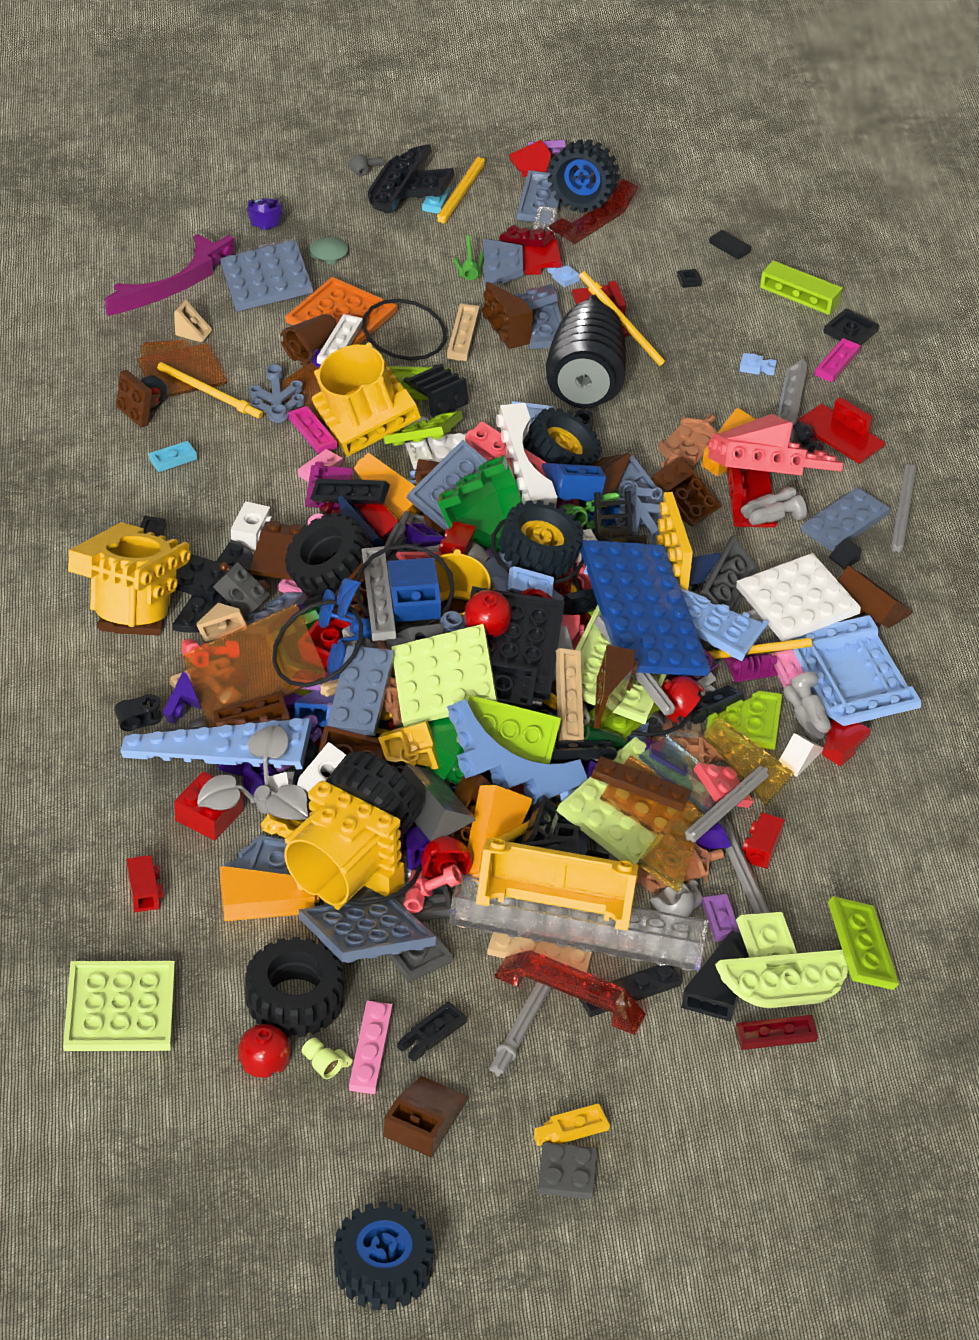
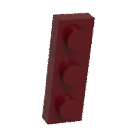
(776, 1032)

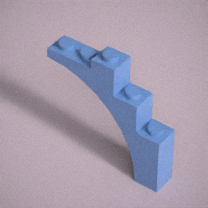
(507, 769)

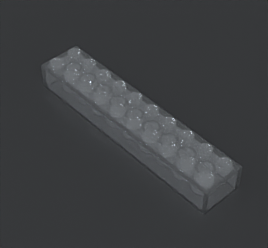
(650, 934)

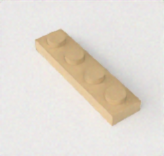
(463, 332)
(569, 694)
(503, 946)

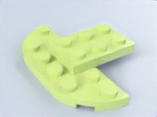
(775, 971)

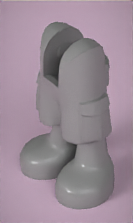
(773, 507)
(808, 707)

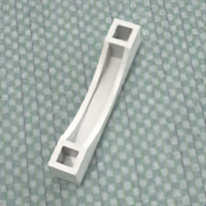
(514, 426)

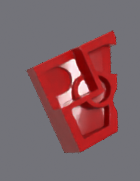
(843, 741)

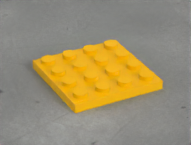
(675, 539)

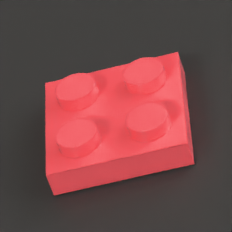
(720, 781)

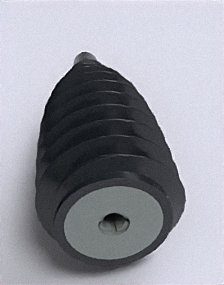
(587, 355)

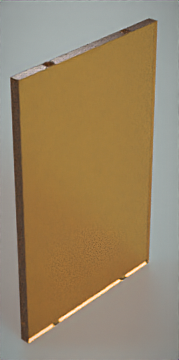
(242, 667)

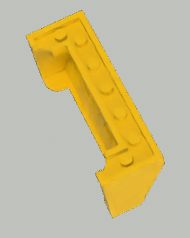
(558, 879)

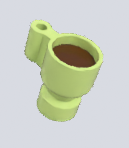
(325, 1060)

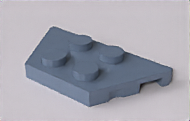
(502, 261)
(539, 296)
(636, 473)
(264, 855)

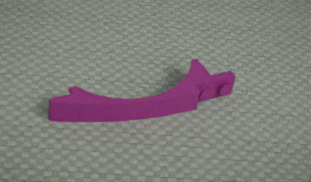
(137, 295)

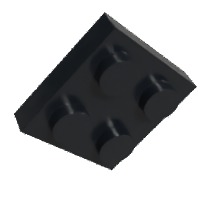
(851, 327)

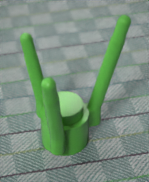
(469, 269)

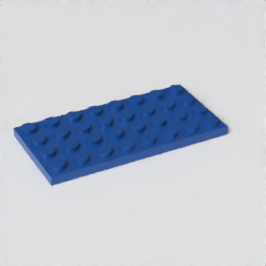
(644, 606)

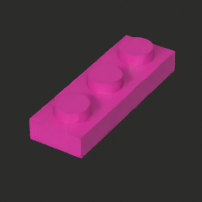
(837, 360)
(312, 429)

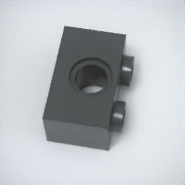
(241, 590)

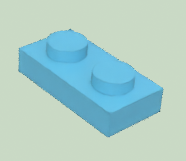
(435, 204)
(172, 456)

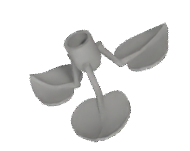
(287, 803)

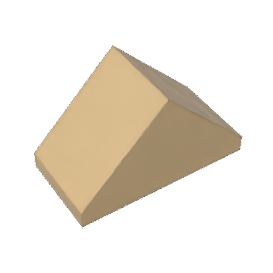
(190, 323)
(220, 622)

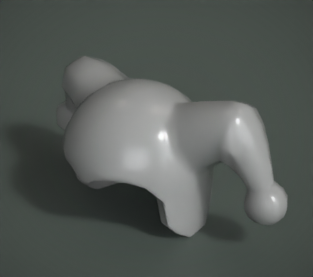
(681, 902)

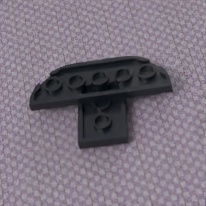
(402, 180)
(198, 580)

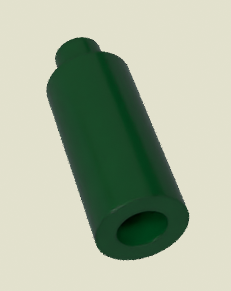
(591, 733)

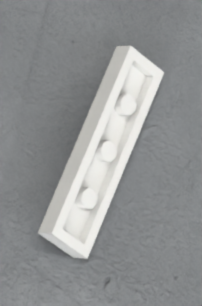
(341, 336)

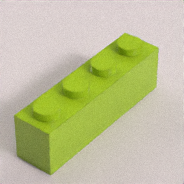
(801, 287)

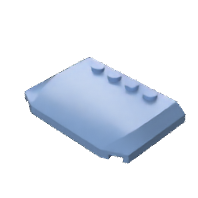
(855, 672)

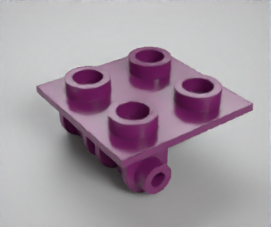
(320, 471)
(752, 666)

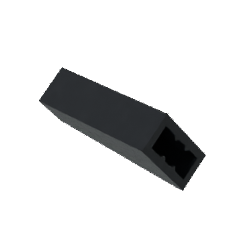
(707, 991)

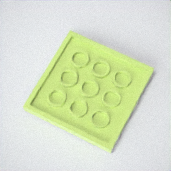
(442, 672)
(119, 1006)

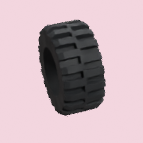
(320, 541)
(378, 785)
(290, 961)

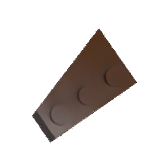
(253, 711)

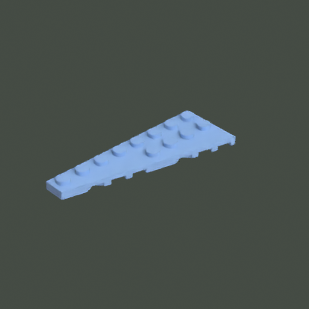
(722, 627)
(219, 744)

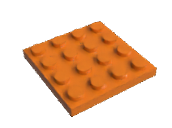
(342, 298)

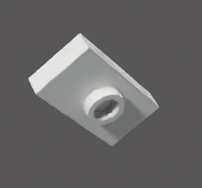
(417, 451)

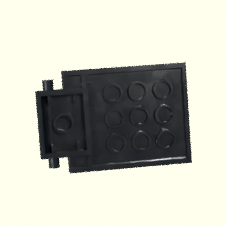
(526, 652)

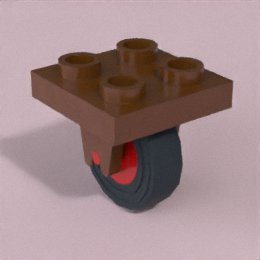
(139, 397)

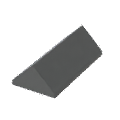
(722, 582)
(441, 808)

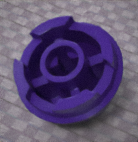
(265, 213)

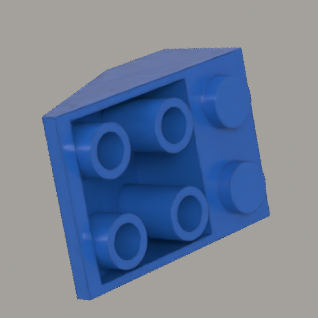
(575, 480)
(414, 589)

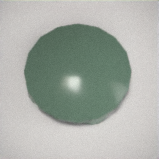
(328, 249)

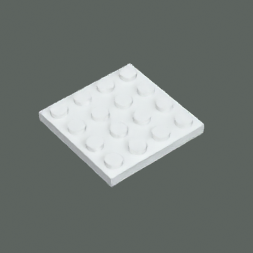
(798, 597)

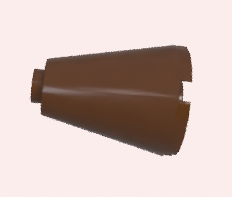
(307, 338)

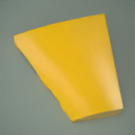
(410, 745)

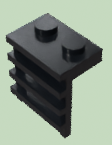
(443, 389)
(615, 534)

